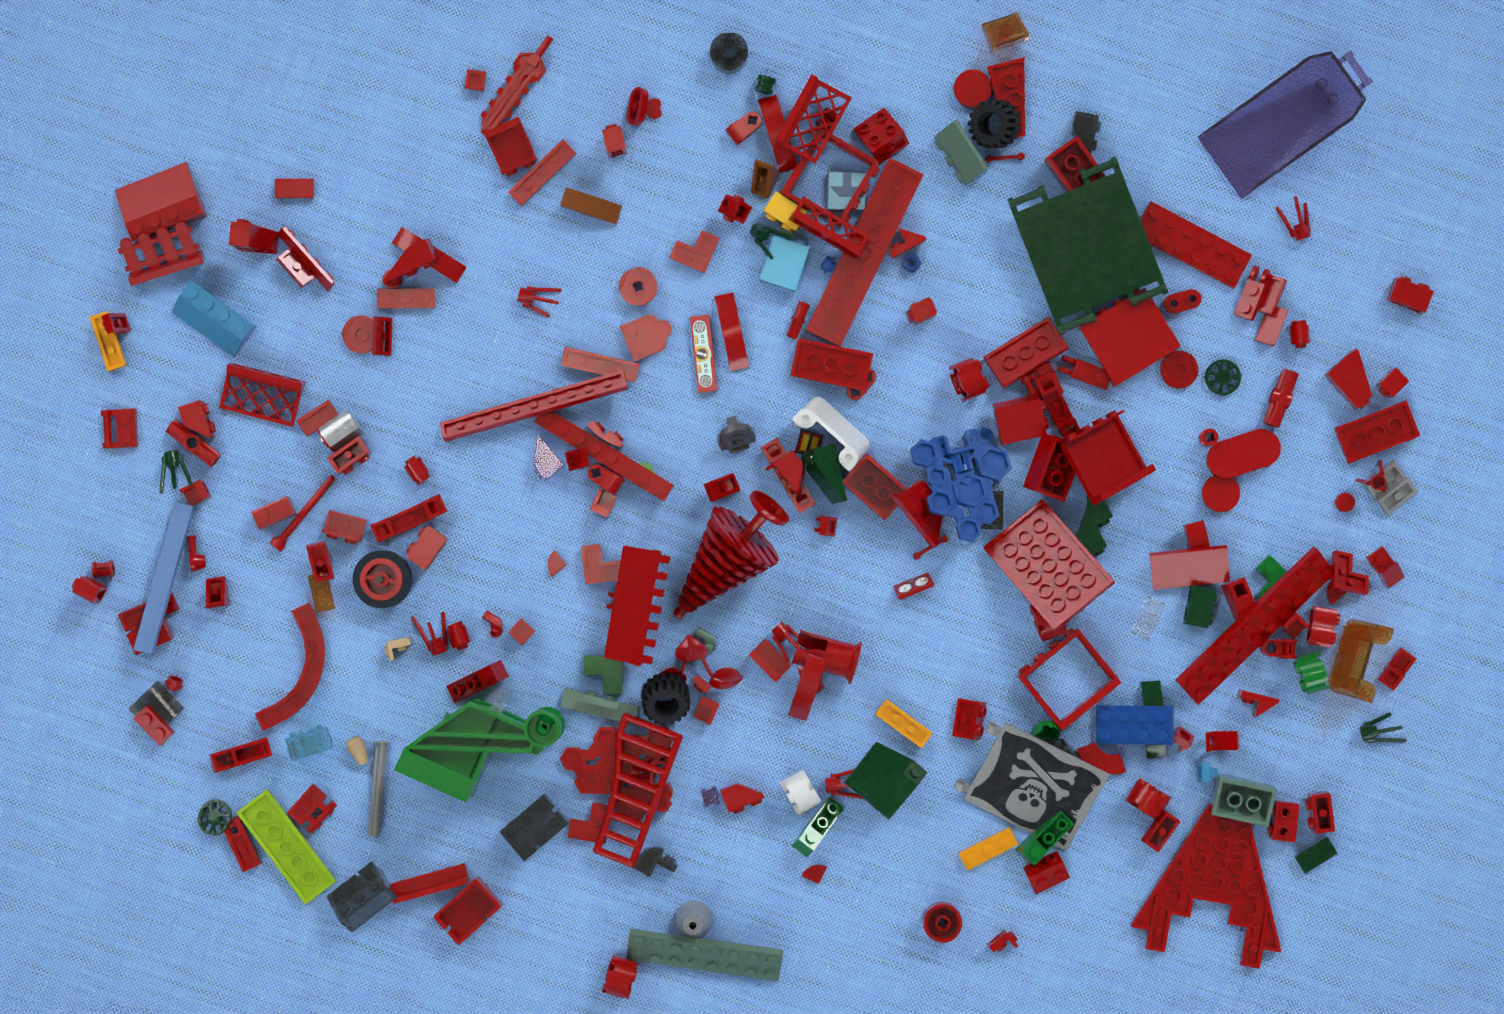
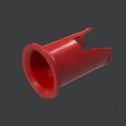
(840, 656)

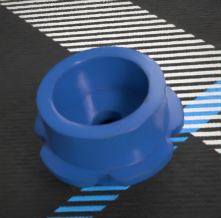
(906, 263)
(828, 264)

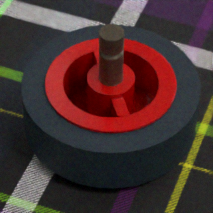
(382, 579)

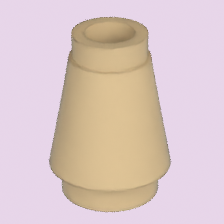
(357, 749)

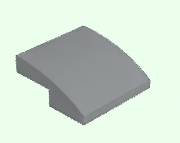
(1398, 488)

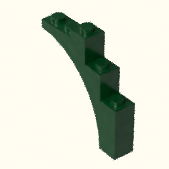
(1088, 532)

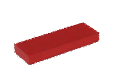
(134, 616)

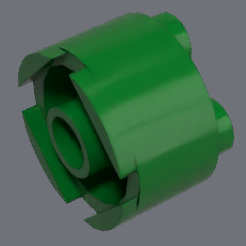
(1312, 673)

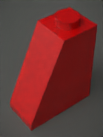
(1351, 380)

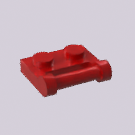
(126, 428)

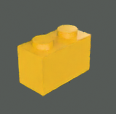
(780, 210)

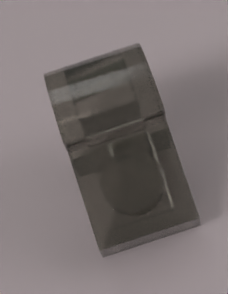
(650, 857)

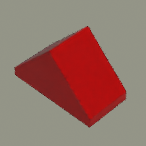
(216, 593)

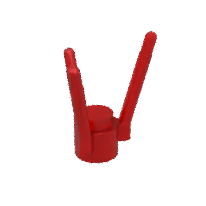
(1302, 229)
(528, 296)
(1376, 481)
(784, 632)
(435, 645)
(834, 785)

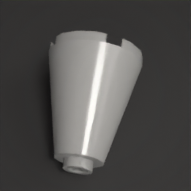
(693, 912)

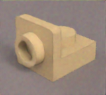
(400, 644)

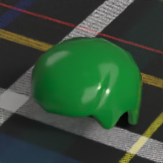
(1046, 730)

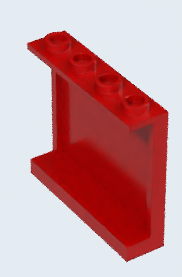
(1129, 337)
(1105, 458)

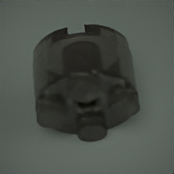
(729, 42)

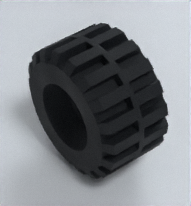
(980, 121)
(669, 710)

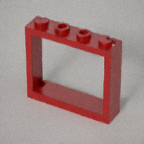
(862, 189)
(1086, 704)

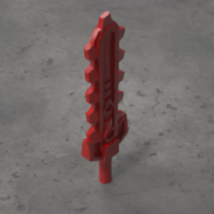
(527, 69)

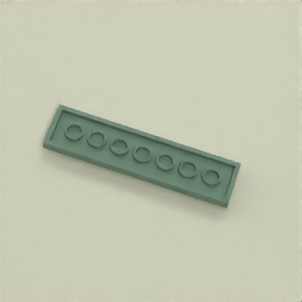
(704, 954)

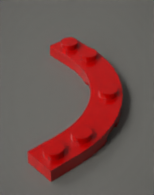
(310, 674)

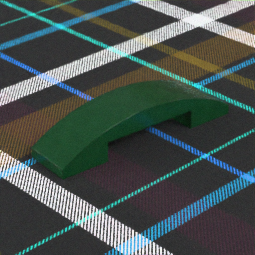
(1152, 696)

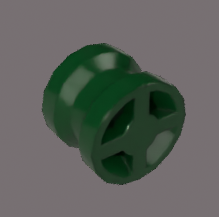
(765, 84)

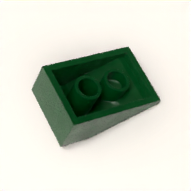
(825, 470)

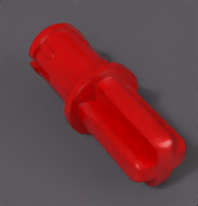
(798, 320)

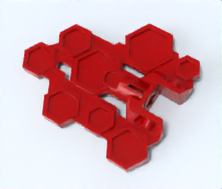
(599, 777)

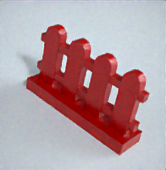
(156, 268)

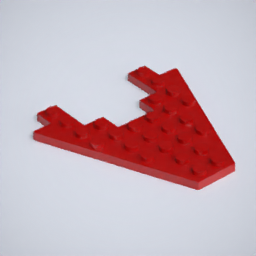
(1218, 866)

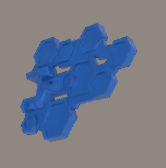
(968, 489)

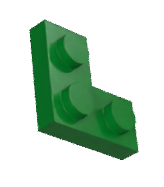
(1271, 571)
(609, 669)

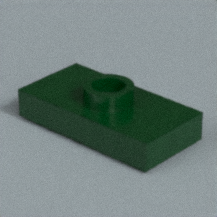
(1315, 855)

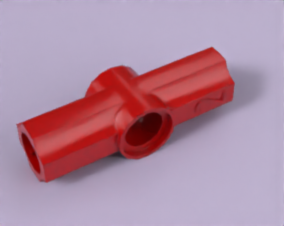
(1280, 398)
(184, 435)

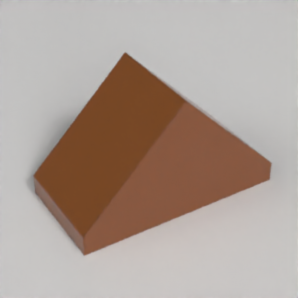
(764, 178)

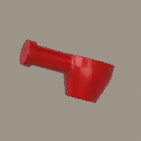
(197, 561)

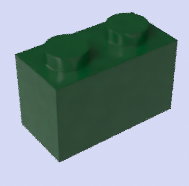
(1199, 607)

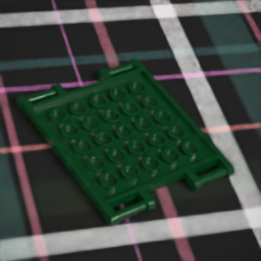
(1087, 246)

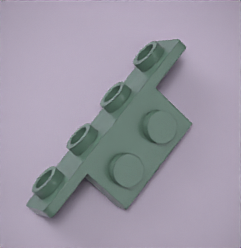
(595, 705)

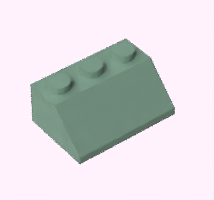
(960, 153)
(1243, 800)

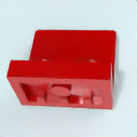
(882, 135)

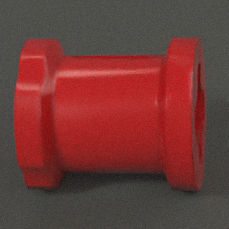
(1214, 436)
(103, 569)

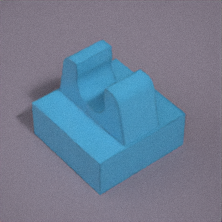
(1204, 772)

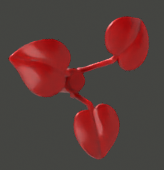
(692, 650)

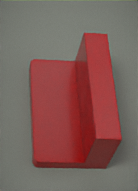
(770, 660)

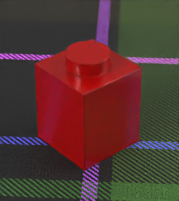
(1391, 383)

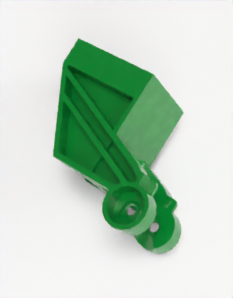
(460, 746)

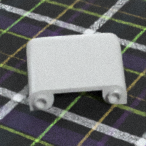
(822, 412)

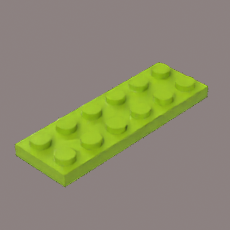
(286, 846)

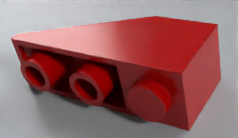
(414, 257)
(1238, 596)
(477, 681)

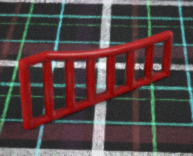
(664, 773)

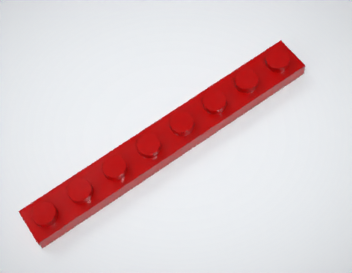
(605, 454)

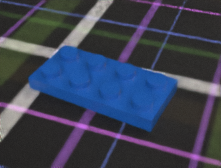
(1134, 724)

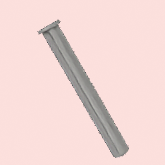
(377, 787)

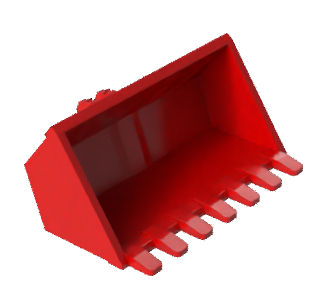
(634, 604)

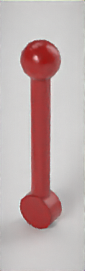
(1020, 156)
(916, 555)

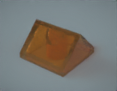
(1005, 32)

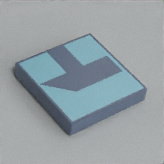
(842, 188)

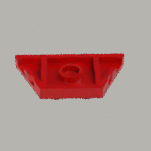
(914, 506)

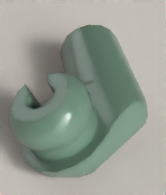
(708, 639)

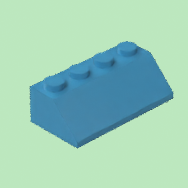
(213, 318)

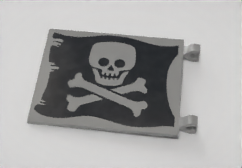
(1033, 781)

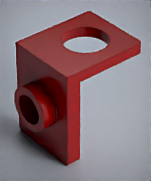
(1222, 740)

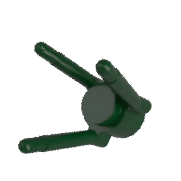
(762, 233)
(172, 460)
(1369, 732)

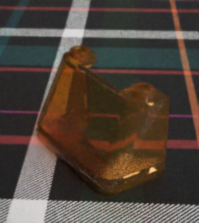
(1353, 658)

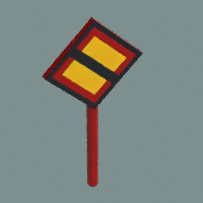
(806, 441)

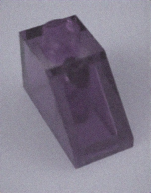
(545, 460)

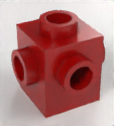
(734, 209)

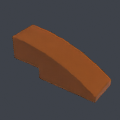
(590, 206)

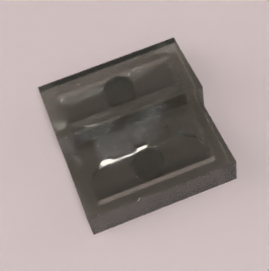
(160, 700)

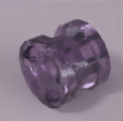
(710, 796)

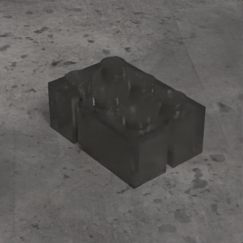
(534, 827)
(361, 896)

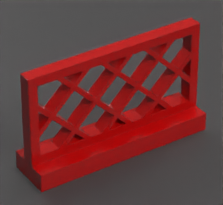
(798, 111)
(266, 378)

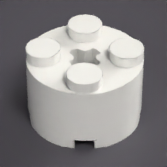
(800, 792)

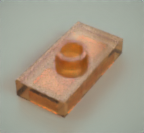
(321, 595)

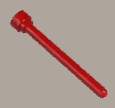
(280, 541)

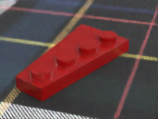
(1009, 86)

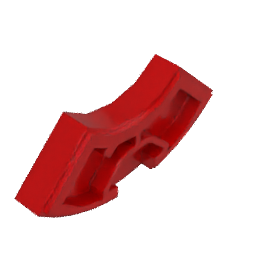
(1109, 763)

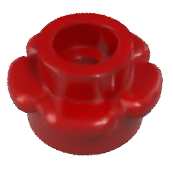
(174, 683)

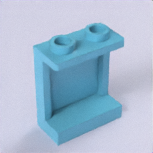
(787, 263)

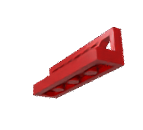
(824, 233)
(430, 882)

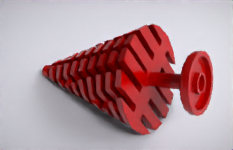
(730, 553)

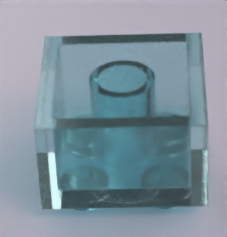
(304, 744)

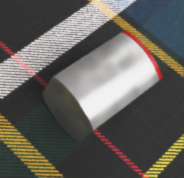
(340, 431)

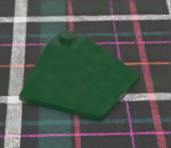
(885, 778)

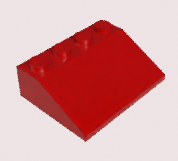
(160, 201)

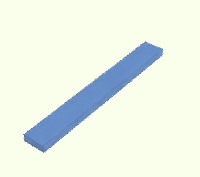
(164, 578)

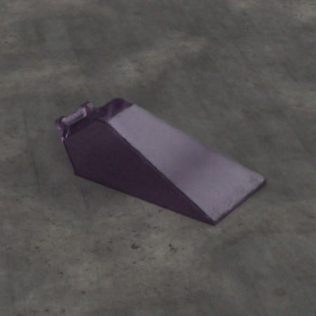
(1285, 120)

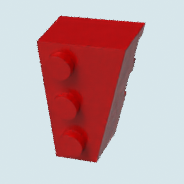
(252, 238)

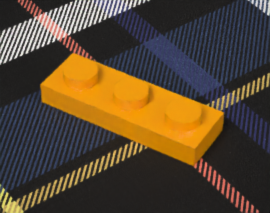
(108, 344)
(903, 723)
(988, 848)

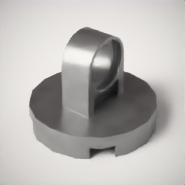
(736, 436)

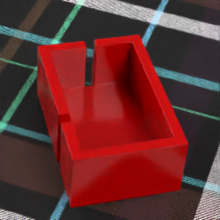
(468, 910)

